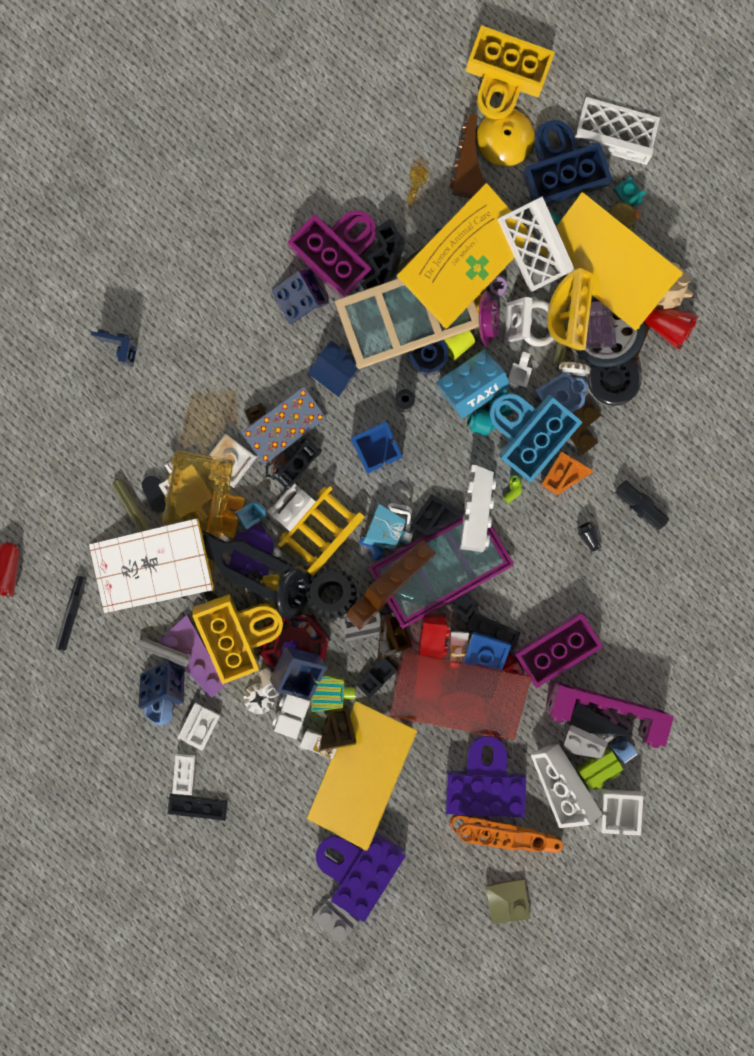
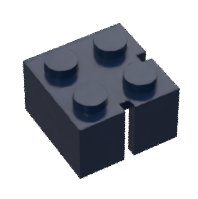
(295, 669)

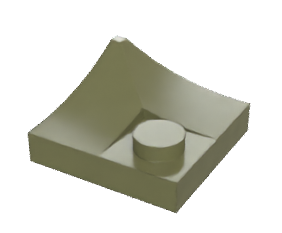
(508, 901)

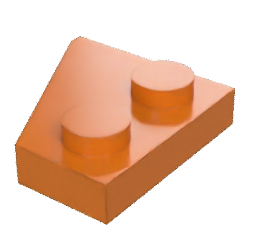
(564, 474)

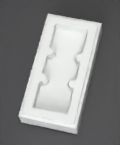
(184, 774)

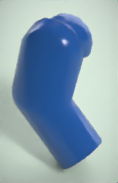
(376, 551)

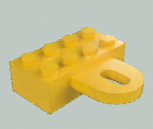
(508, 68)
(232, 635)

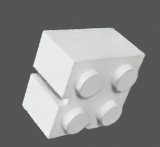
(291, 717)
(620, 809)

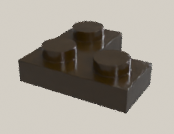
(582, 437)

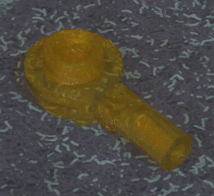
(418, 177)

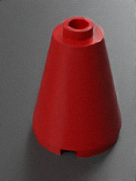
(672, 324)
(8, 568)

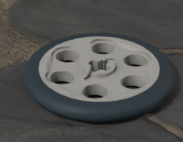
(630, 345)

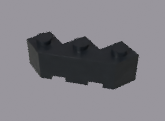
(387, 258)

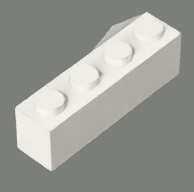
(476, 510)

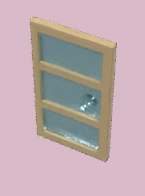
(393, 322)

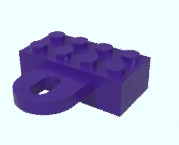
(483, 787)
(362, 873)

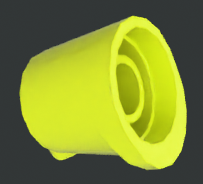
(459, 344)

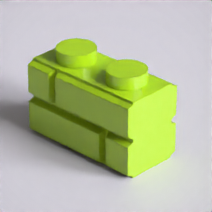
(598, 770)

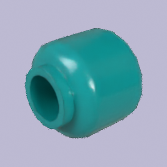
(480, 422)

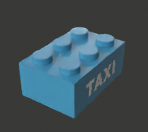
(473, 383)

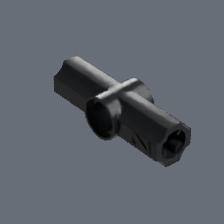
(642, 505)

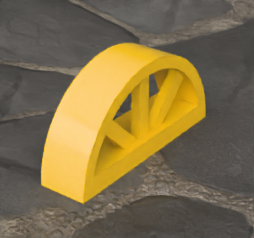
(578, 289)

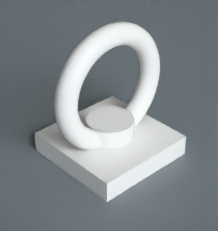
(519, 321)

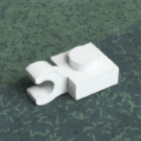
(520, 372)

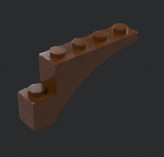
(468, 175)
(389, 584)

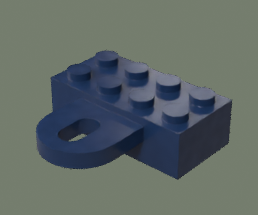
(566, 170)

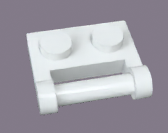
(294, 509)

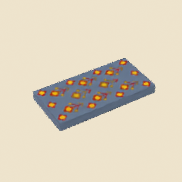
(283, 425)

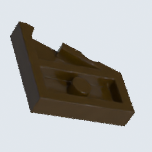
(392, 636)
(337, 730)

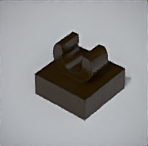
(255, 413)

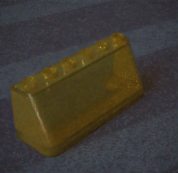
(198, 491)

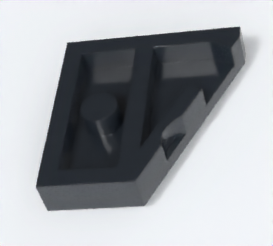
(434, 516)

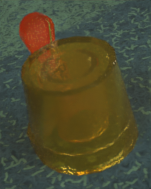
(625, 214)

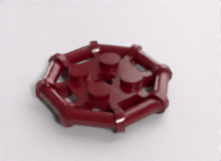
(296, 634)

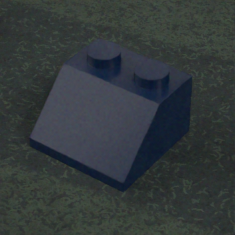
(334, 368)

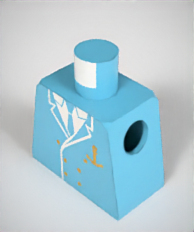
(386, 529)

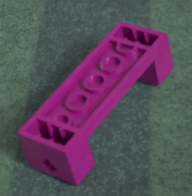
(655, 722)

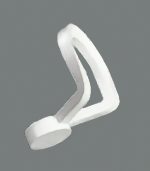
(392, 506)

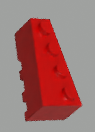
(434, 635)

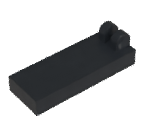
(493, 629)

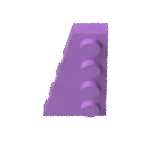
(186, 639)

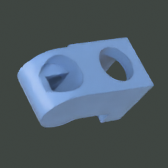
(623, 749)

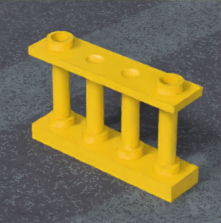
(339, 533)

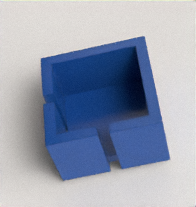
(375, 448)

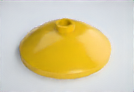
(505, 149)

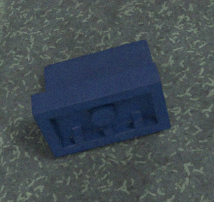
(299, 295)
(126, 352)
(162, 682)

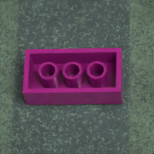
(558, 649)

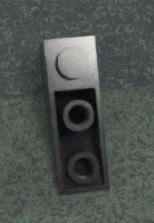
(595, 723)

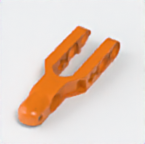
(496, 831)

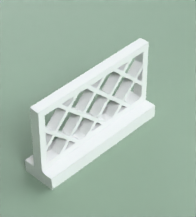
(616, 146)
(551, 240)

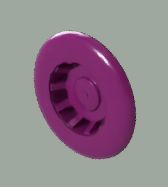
(488, 318)

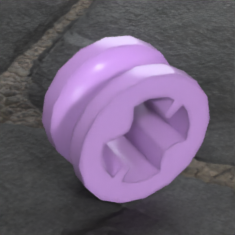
(500, 291)

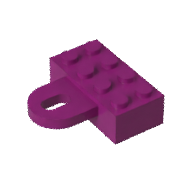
(333, 253)

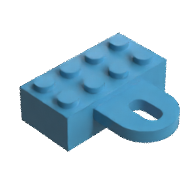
(534, 434)

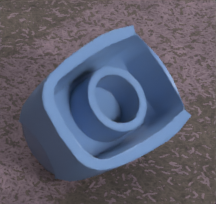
(159, 712)

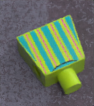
(331, 693)

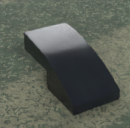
(377, 677)

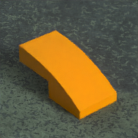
(230, 521)

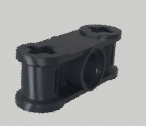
(287, 473)

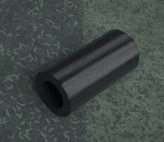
(401, 406)

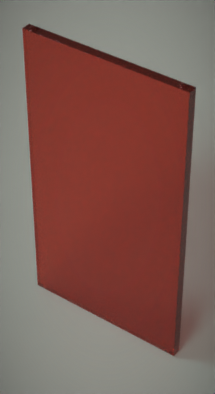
(459, 695)

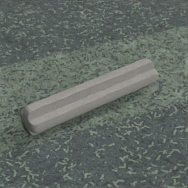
(164, 651)

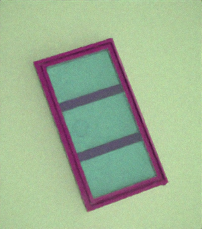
(445, 575)

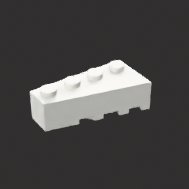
(564, 788)

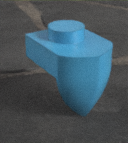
(250, 515)

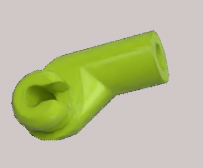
(515, 489)

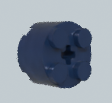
(429, 366)

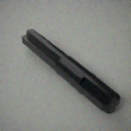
(71, 612)

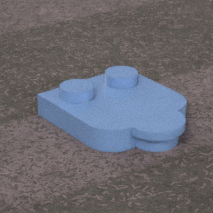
(565, 390)

